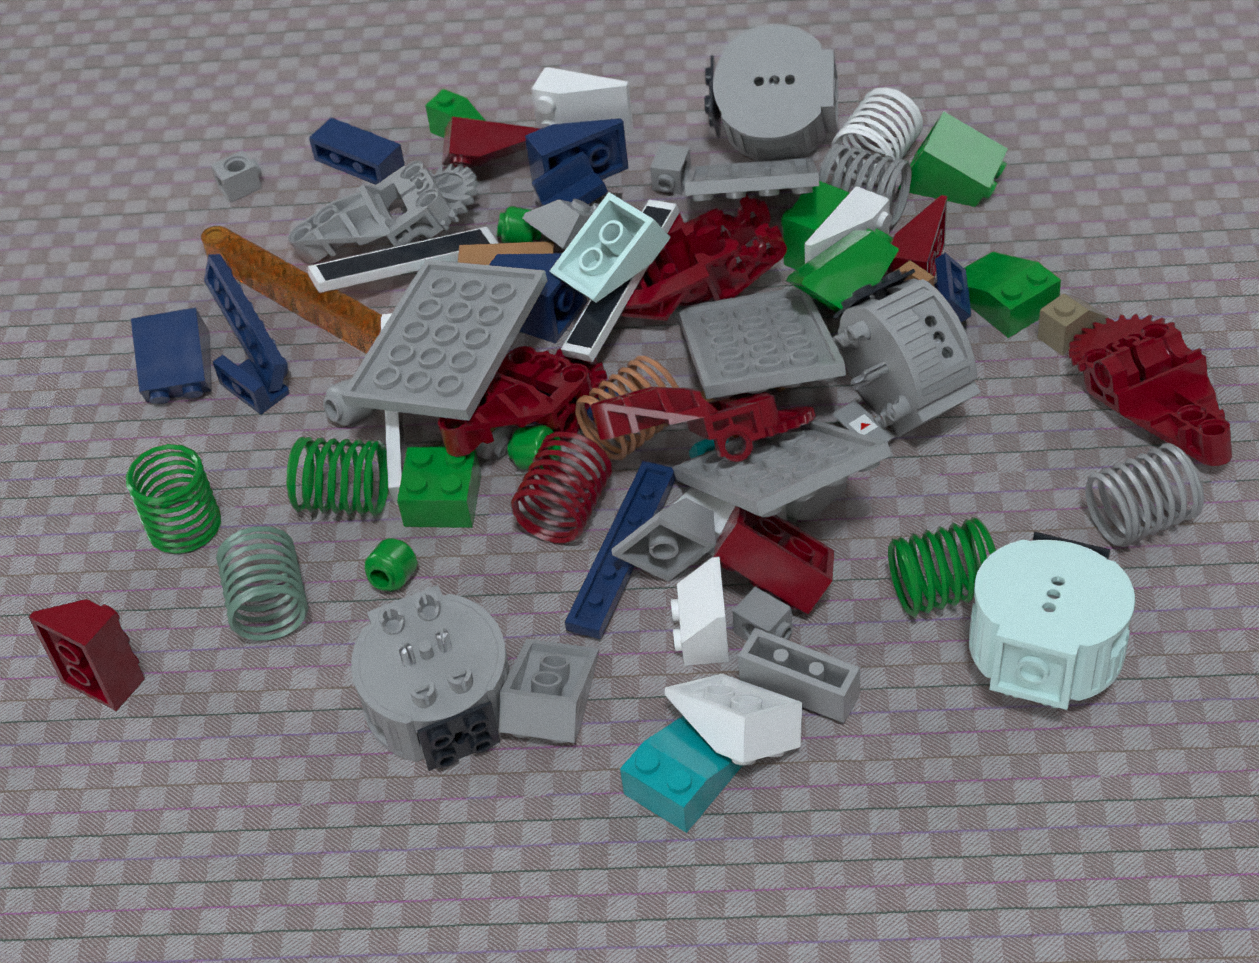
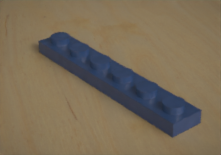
(245, 323)
(609, 573)

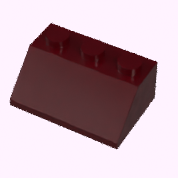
(776, 557)
(89, 650)

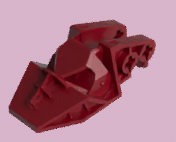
(702, 260)

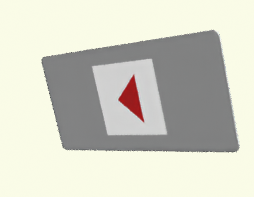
(858, 420)

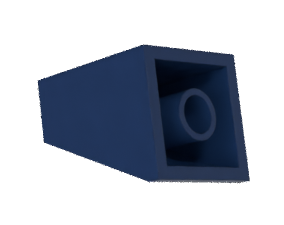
(557, 302)
(172, 355)

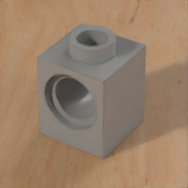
(670, 168)
(237, 176)
(764, 613)

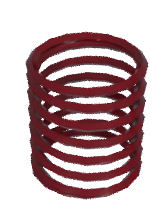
(578, 483)

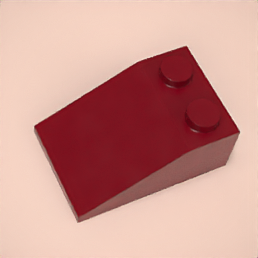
(480, 141)
(922, 238)

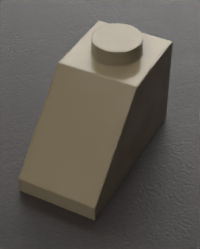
(1064, 319)

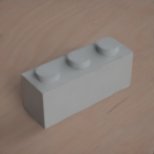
(800, 673)

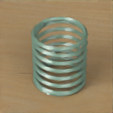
(269, 589)

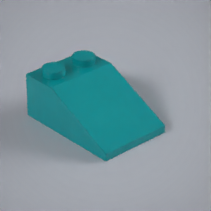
(676, 774)

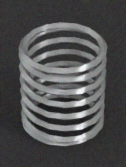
(892, 172)
(1136, 511)

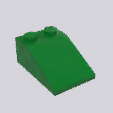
(1010, 290)

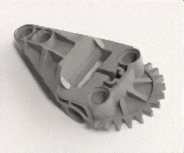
(366, 216)

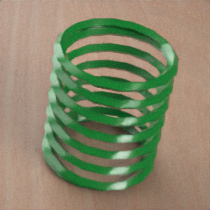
(309, 469)
(149, 514)
(912, 572)

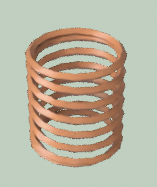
(634, 382)

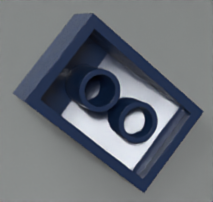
(599, 139)

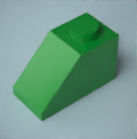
(444, 106)

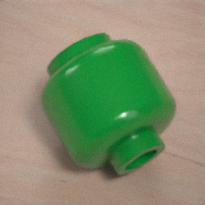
(514, 228)
(526, 443)
(390, 565)

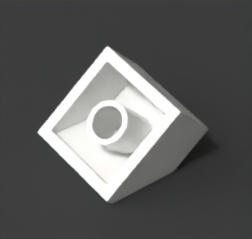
(701, 616)

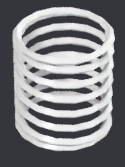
(899, 144)

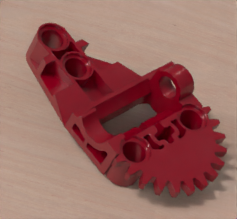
(1176, 394)
(519, 397)
(742, 415)

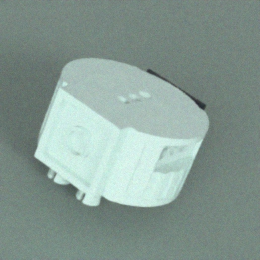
(1050, 620)

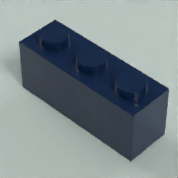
(356, 151)

